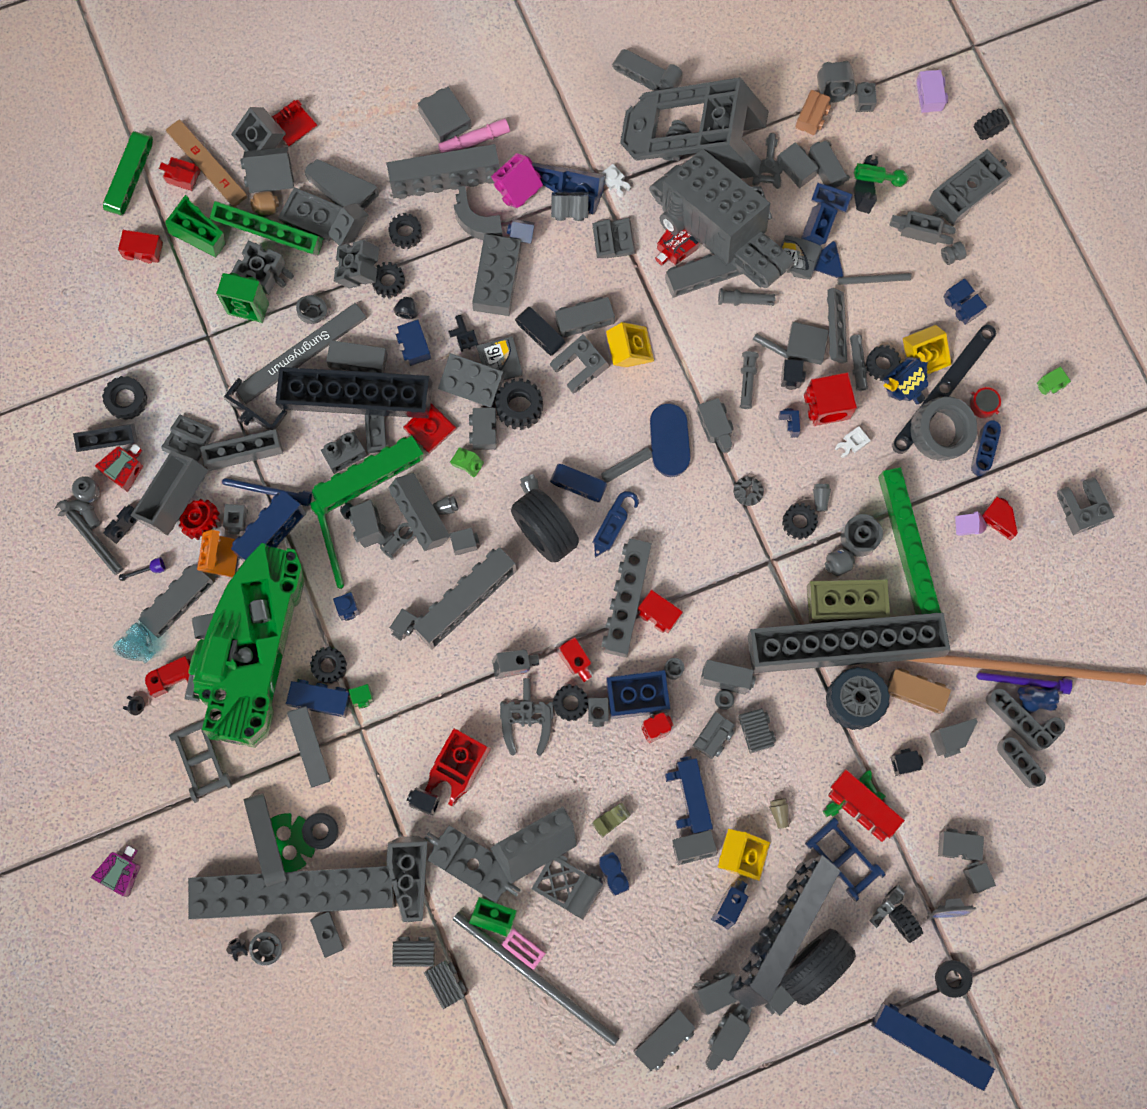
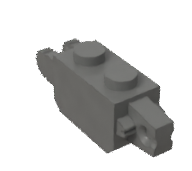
(923, 227)
(729, 1037)

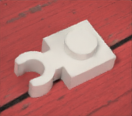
(615, 179)
(853, 441)

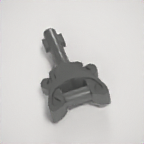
(769, 165)

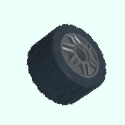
(871, 692)

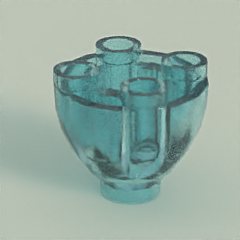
(136, 645)

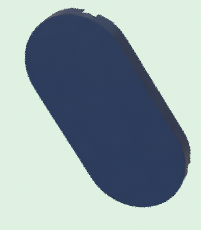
(669, 440)

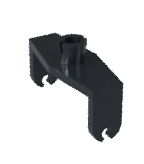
(865, 191)
(247, 414)

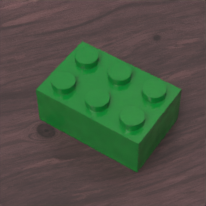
(242, 297)

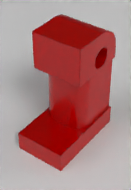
(168, 676)

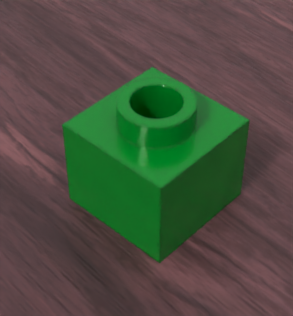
(361, 696)

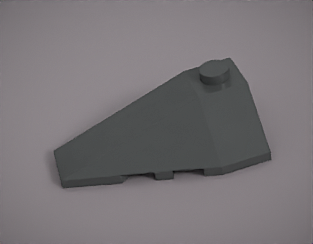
(407, 872)

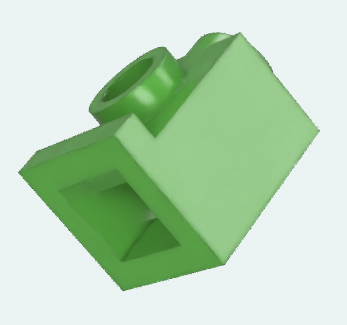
(1053, 381)

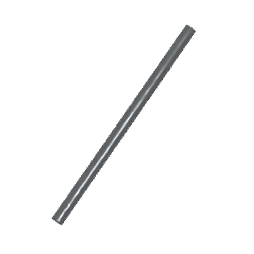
(536, 979)

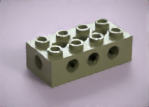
(853, 590)

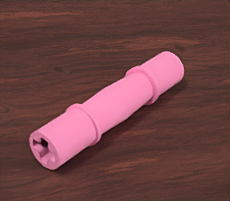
(475, 137)

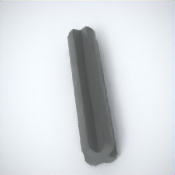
(626, 465)

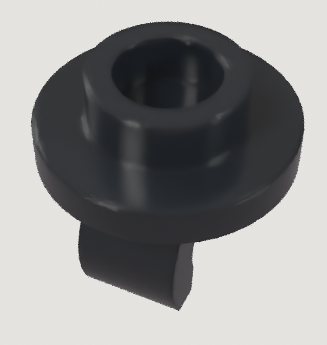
(135, 705)
(235, 946)

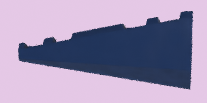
(571, 180)

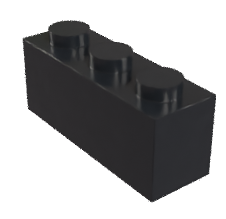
(105, 437)

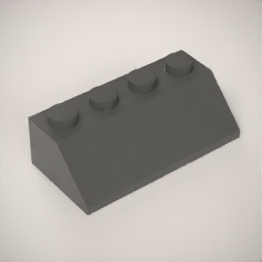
(535, 845)

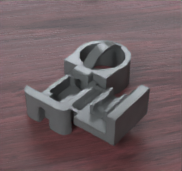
(393, 543)
(892, 898)

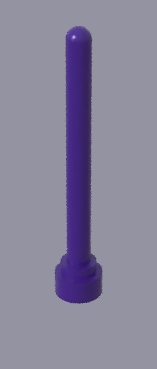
(1063, 685)

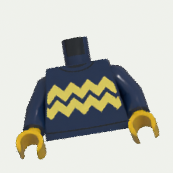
(909, 379)

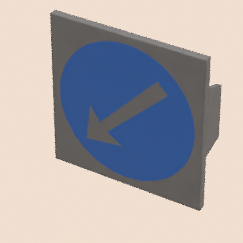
(952, 908)

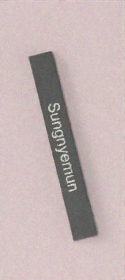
(301, 352)

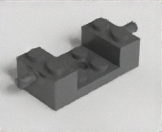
(956, 198)
(452, 855)

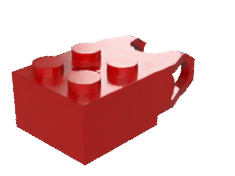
(456, 772)

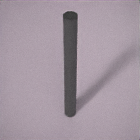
(874, 279)

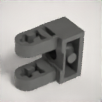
(590, 358)
(1089, 517)

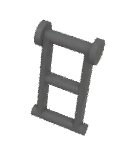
(194, 791)

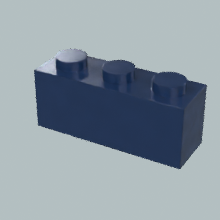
(318, 698)

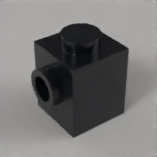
(792, 374)
(906, 762)

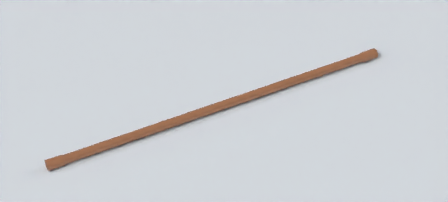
(1128, 678)

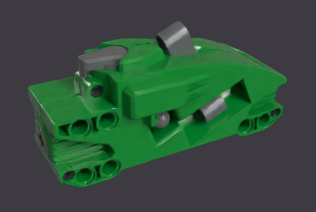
(248, 619)

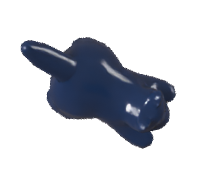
(1036, 699)

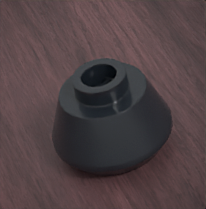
(406, 308)

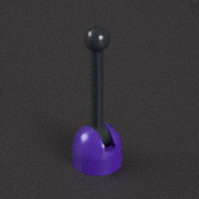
(156, 566)

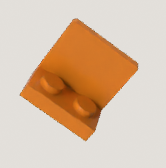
(216, 554)

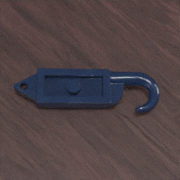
(612, 524)

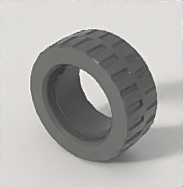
(964, 423)

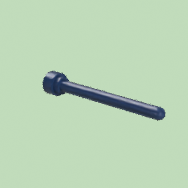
(303, 498)

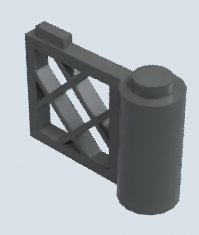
(582, 894)

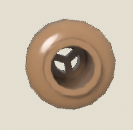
(264, 203)

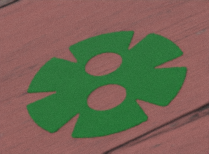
(295, 840)

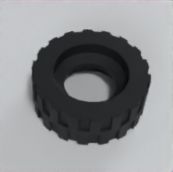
(116, 386)

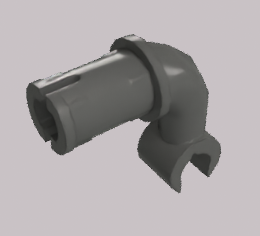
(83, 507)

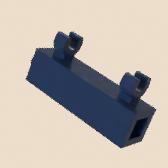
(693, 794)

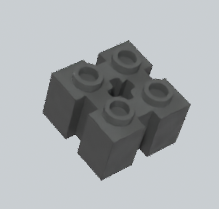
(356, 264)
(260, 265)

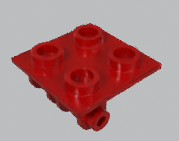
(294, 122)

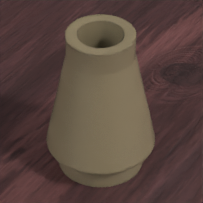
(780, 812)

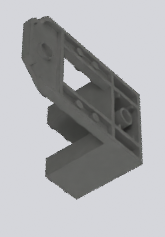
(726, 113)

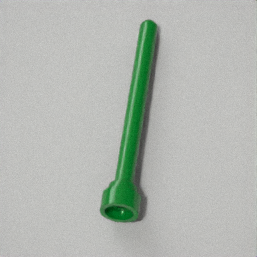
(329, 544)

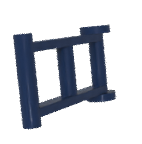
(875, 870)

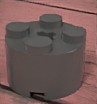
(836, 80)
(869, 529)

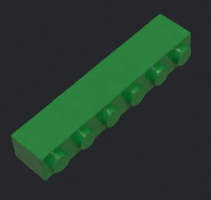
(266, 228)
(367, 474)

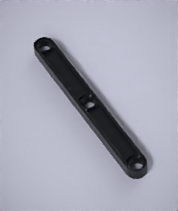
(951, 379)

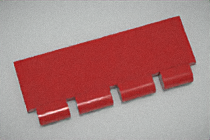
(863, 801)

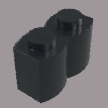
(423, 801)

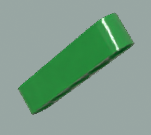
(128, 173)

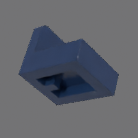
(793, 421)

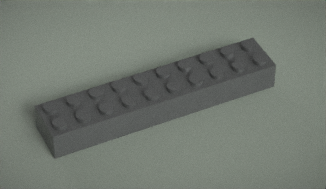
(848, 642)
(301, 893)

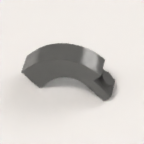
(472, 223)

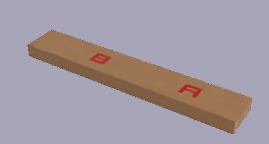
(207, 163)

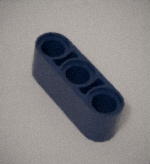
(989, 440)
(578, 482)

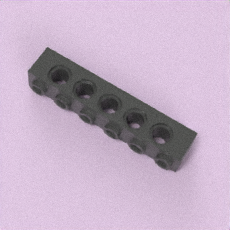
(641, 551)

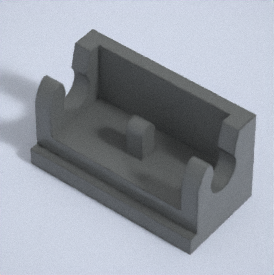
(694, 847)

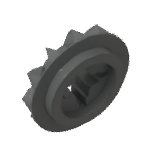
(752, 498)

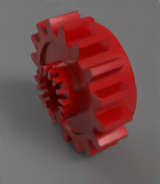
(198, 518)

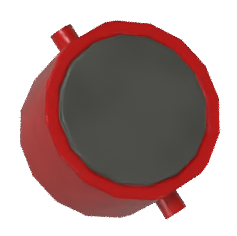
(985, 402)

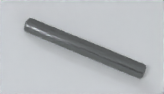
(94, 541)

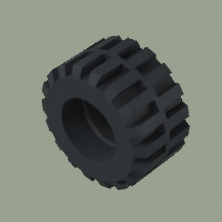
(514, 390)

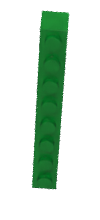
(908, 542)

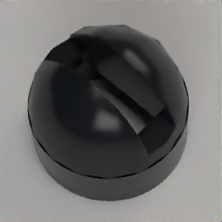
(344, 509)

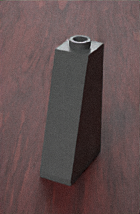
(340, 186)

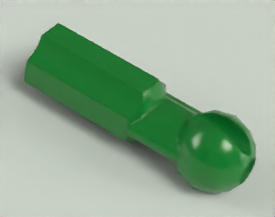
(878, 174)

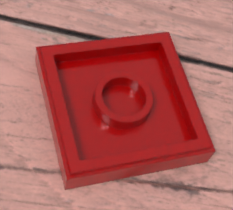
(430, 432)

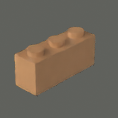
(918, 690)

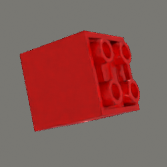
(830, 399)

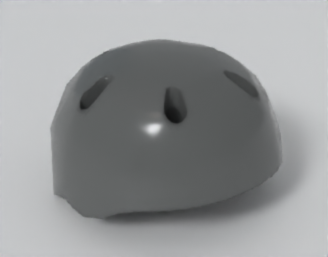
(312, 313)
(265, 948)

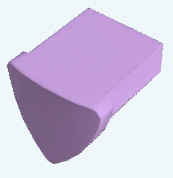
(970, 524)

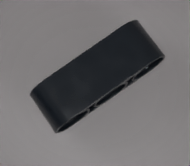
(540, 331)

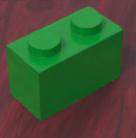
(492, 916)

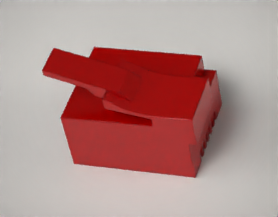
(180, 173)

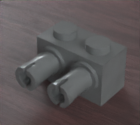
(343, 452)

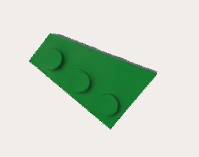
(195, 228)

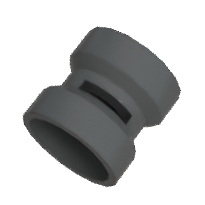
(953, 253)
(674, 665)

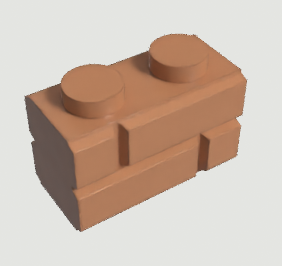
(812, 113)

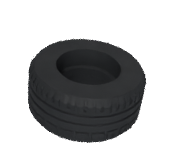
(545, 525)
(818, 967)

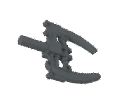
(526, 709)

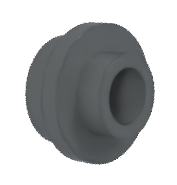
(724, 693)

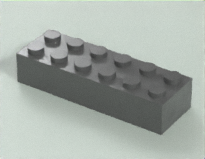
(443, 171)
(464, 598)

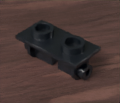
(118, 529)

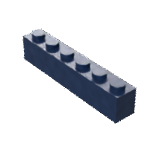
(933, 1047)

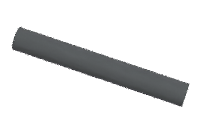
(772, 346)

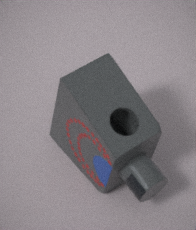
(506, 666)

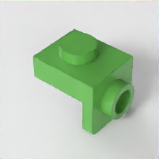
(467, 461)

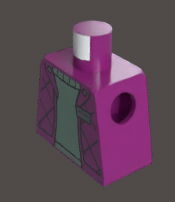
(118, 871)

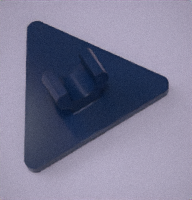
(829, 261)

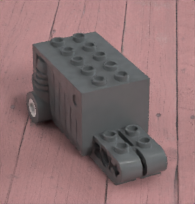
(721, 216)

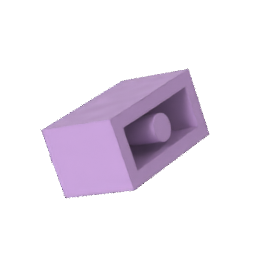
(931, 91)

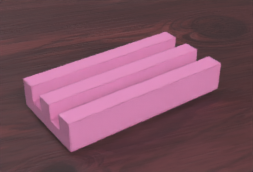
(537, 959)

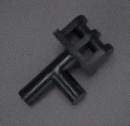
(465, 338)

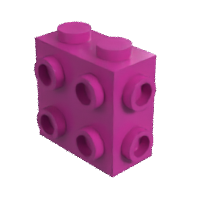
(517, 180)

